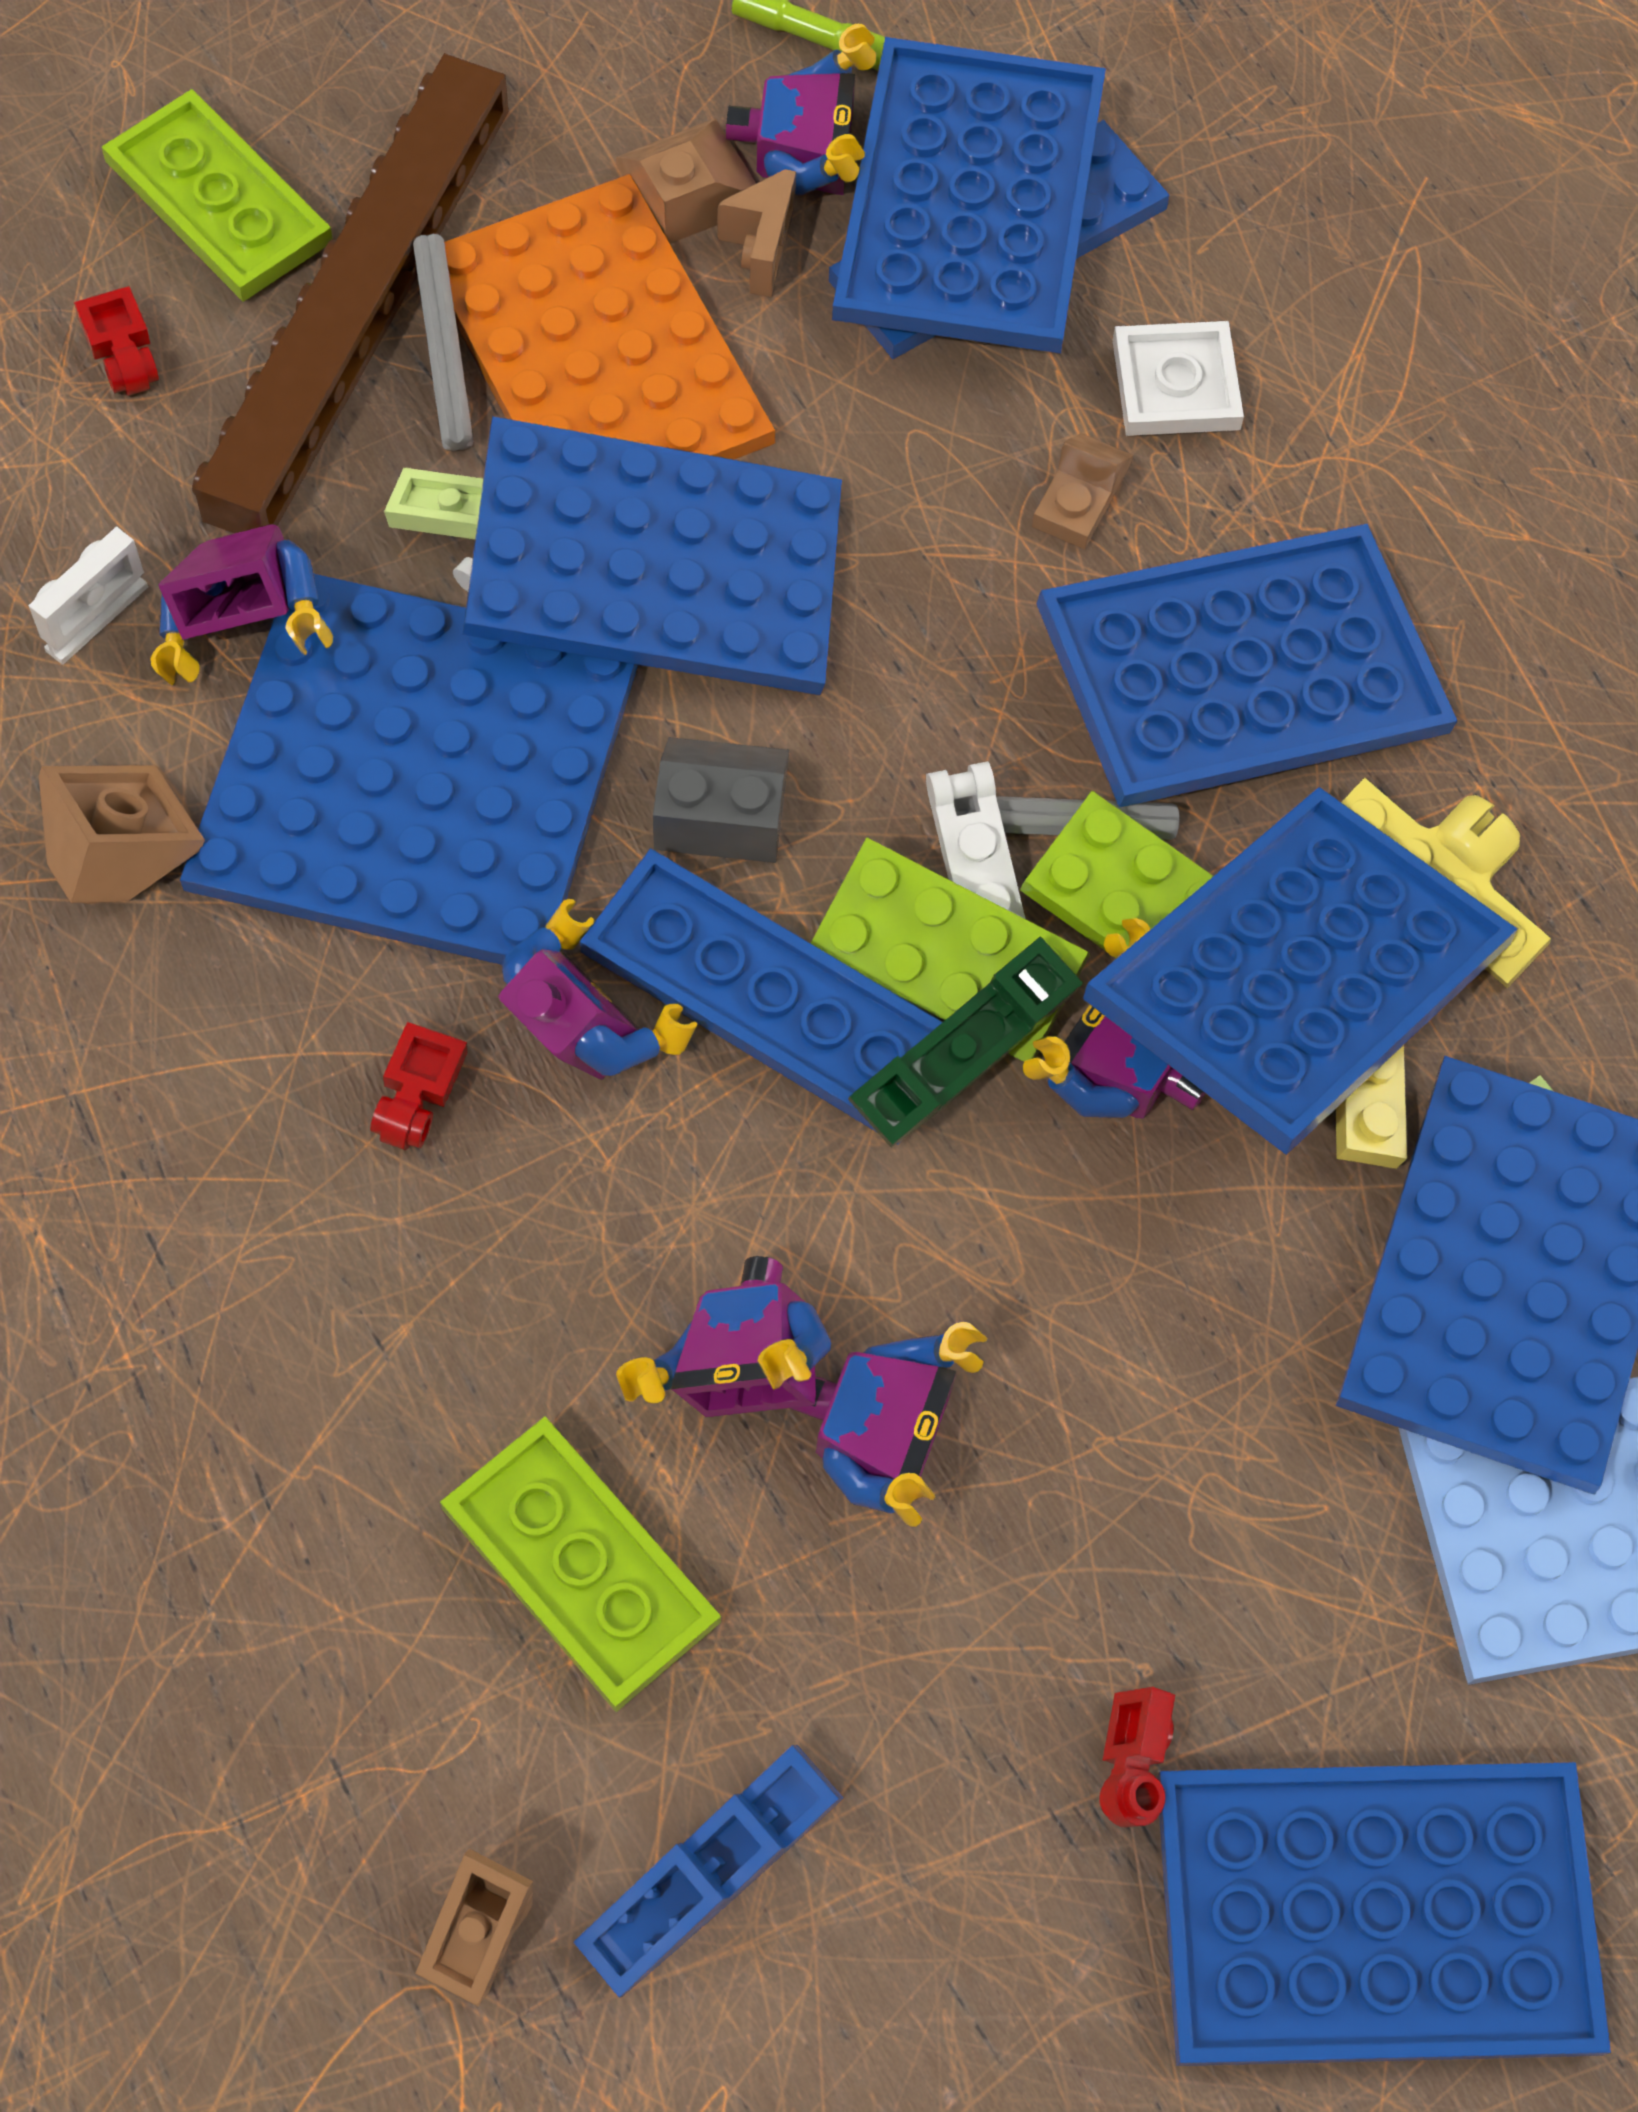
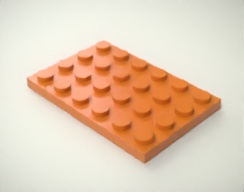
(600, 328)

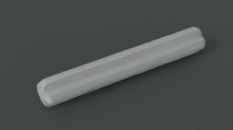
(443, 342)
(1051, 815)

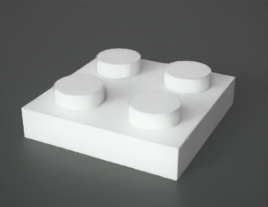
(1177, 378)

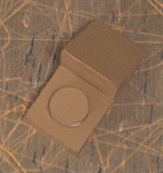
(760, 222)
(1081, 489)
(475, 1927)

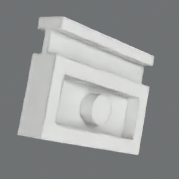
(88, 595)

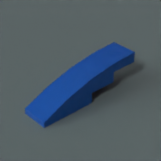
(707, 1870)

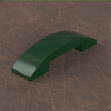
(966, 1043)

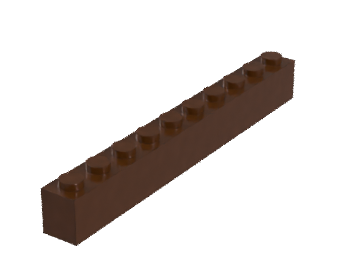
(351, 299)

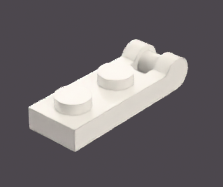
(975, 842)

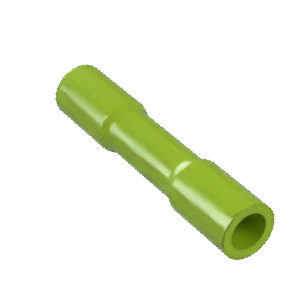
(787, 17)

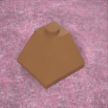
(687, 177)
(112, 830)

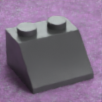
(720, 799)

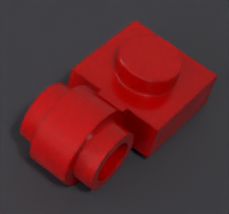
(117, 329)
(419, 1070)
(1135, 1739)

